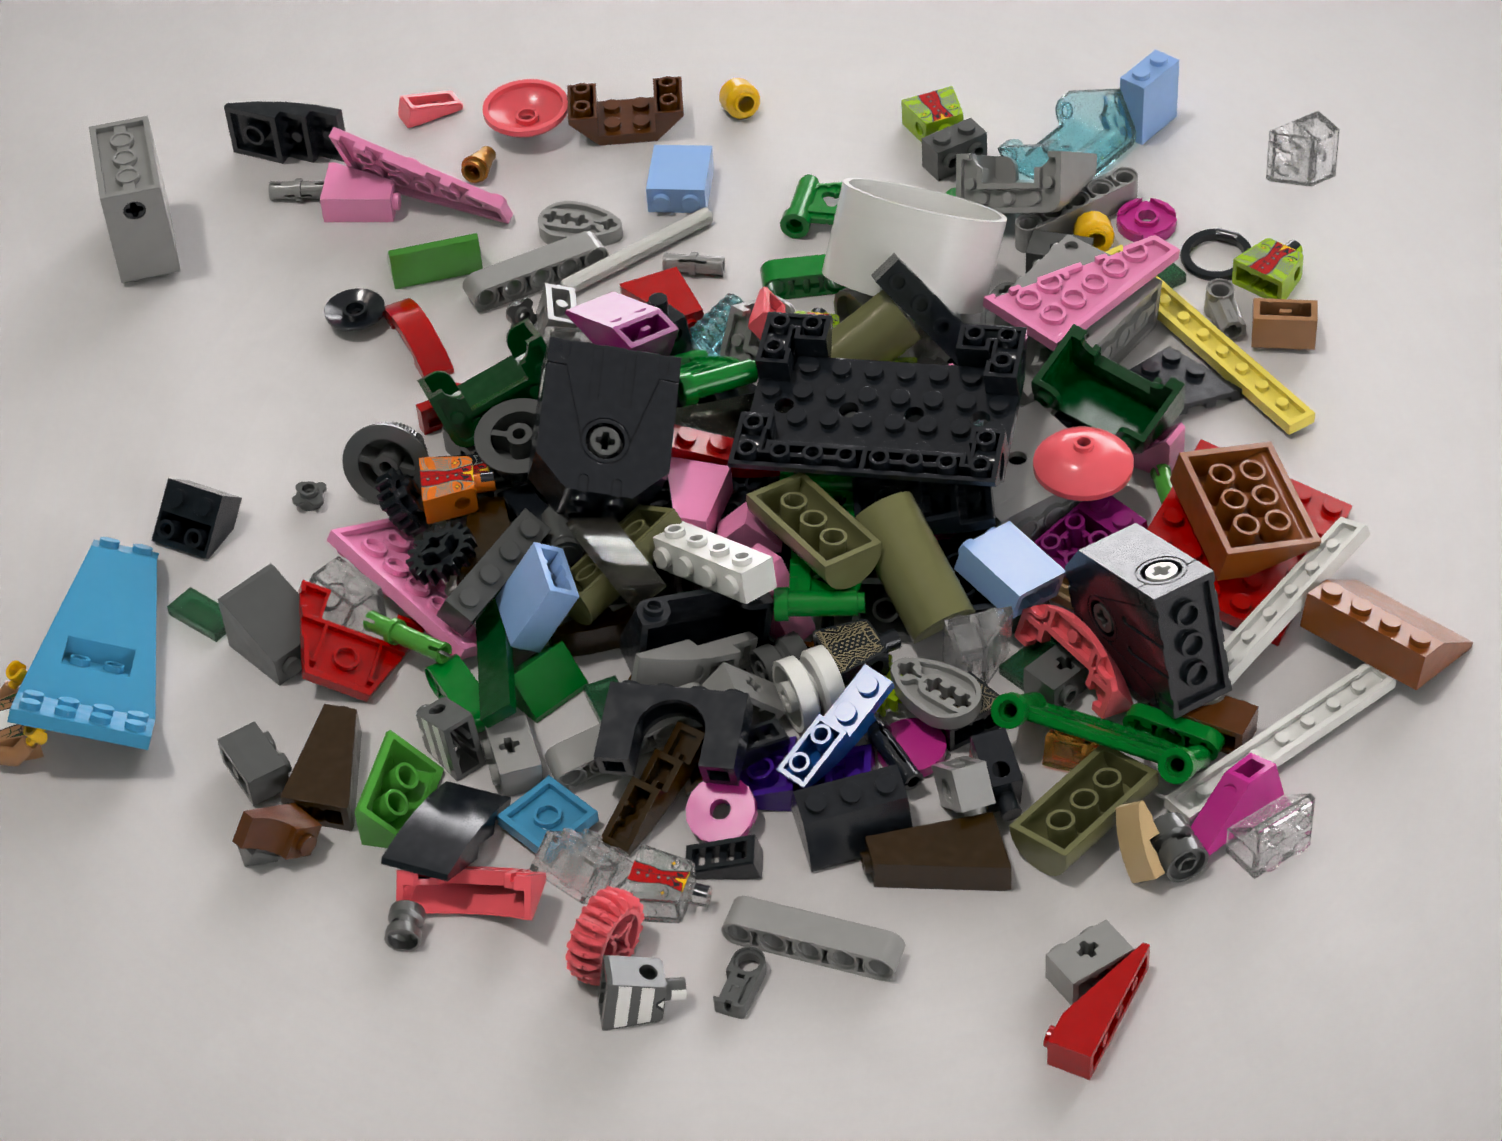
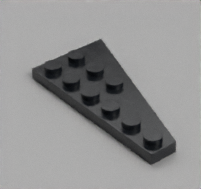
(1201, 388)

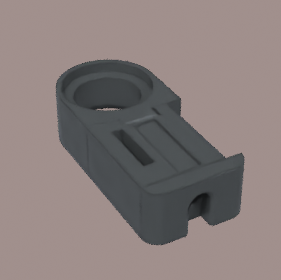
(740, 984)

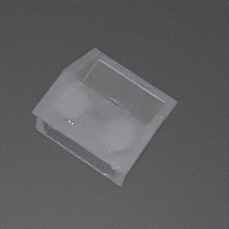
(350, 594)

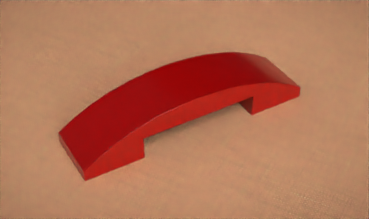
(418, 336)

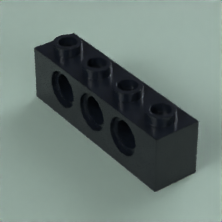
(919, 303)

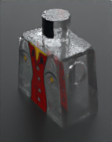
(665, 885)

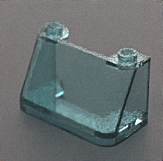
(1088, 123)

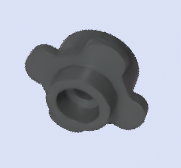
(515, 310)
(309, 495)

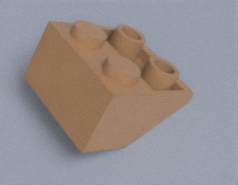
(1284, 323)

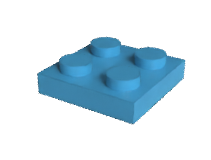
(546, 808)

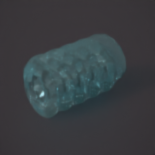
(710, 330)

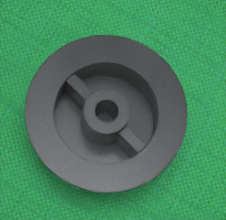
(505, 438)
(379, 449)

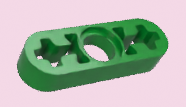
(1147, 718)

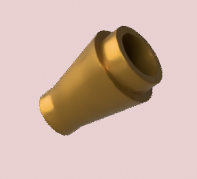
(477, 165)

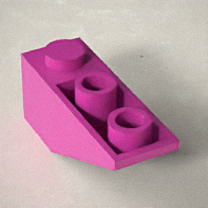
(1238, 794)

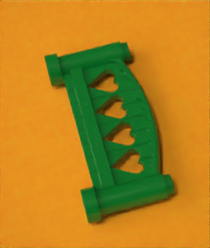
(810, 206)
(710, 375)
(805, 593)
(1174, 761)

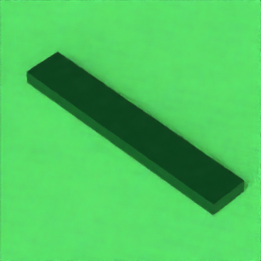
(495, 668)

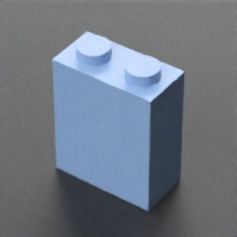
(1151, 93)
(679, 178)
(1009, 568)
(536, 597)

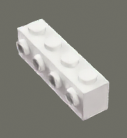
(714, 562)

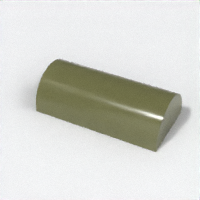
(874, 332)
(817, 529)
(914, 566)
(593, 586)
(1080, 809)

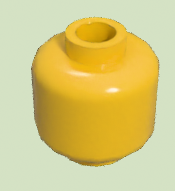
(739, 98)
(1097, 226)

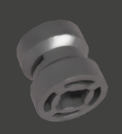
(404, 927)

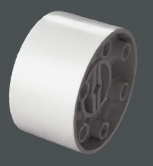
(937, 235)

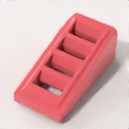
(425, 107)
(765, 303)

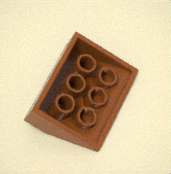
(1242, 508)
(1381, 631)

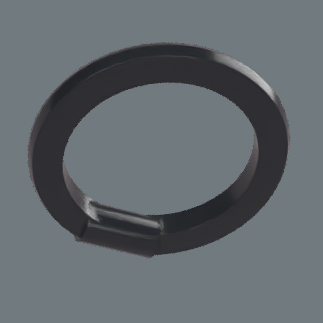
(1208, 235)

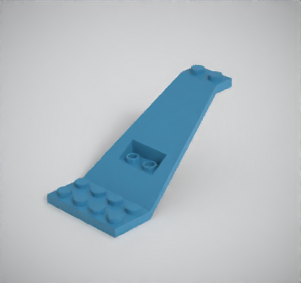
(99, 653)

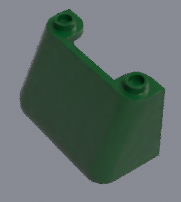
(509, 379)
(1105, 394)

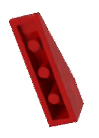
(1092, 1020)

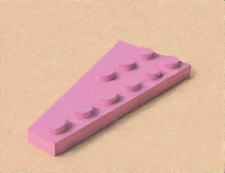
(419, 180)
(1080, 291)
(381, 555)

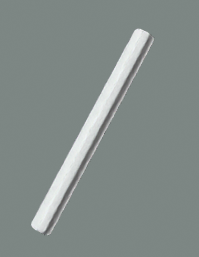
(639, 250)

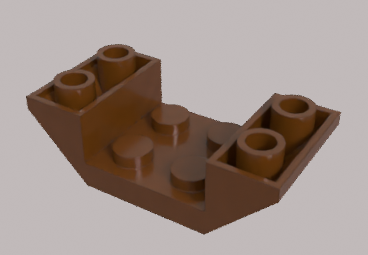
(625, 119)

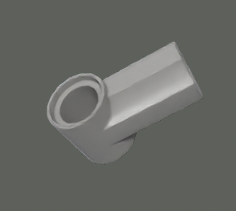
(1223, 309)

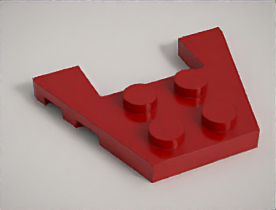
(342, 656)

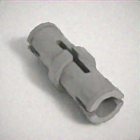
(295, 190)
(694, 263)

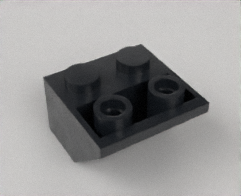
(195, 517)

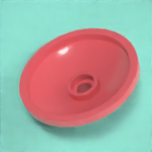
(525, 108)
(1083, 464)

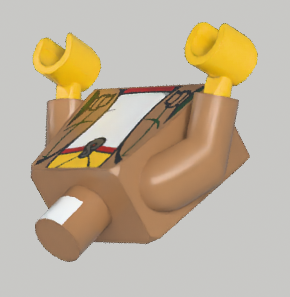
(17, 741)

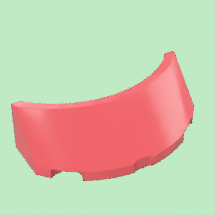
(1048, 621)
(475, 891)

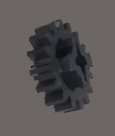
(402, 502)
(441, 553)

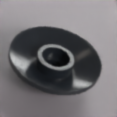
(354, 309)

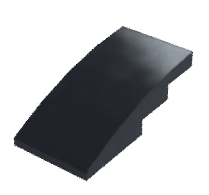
(283, 130)
(944, 505)
(445, 831)

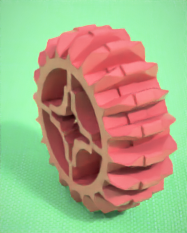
(604, 927)

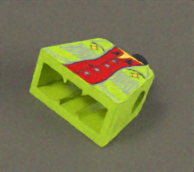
(931, 112)
(1269, 268)

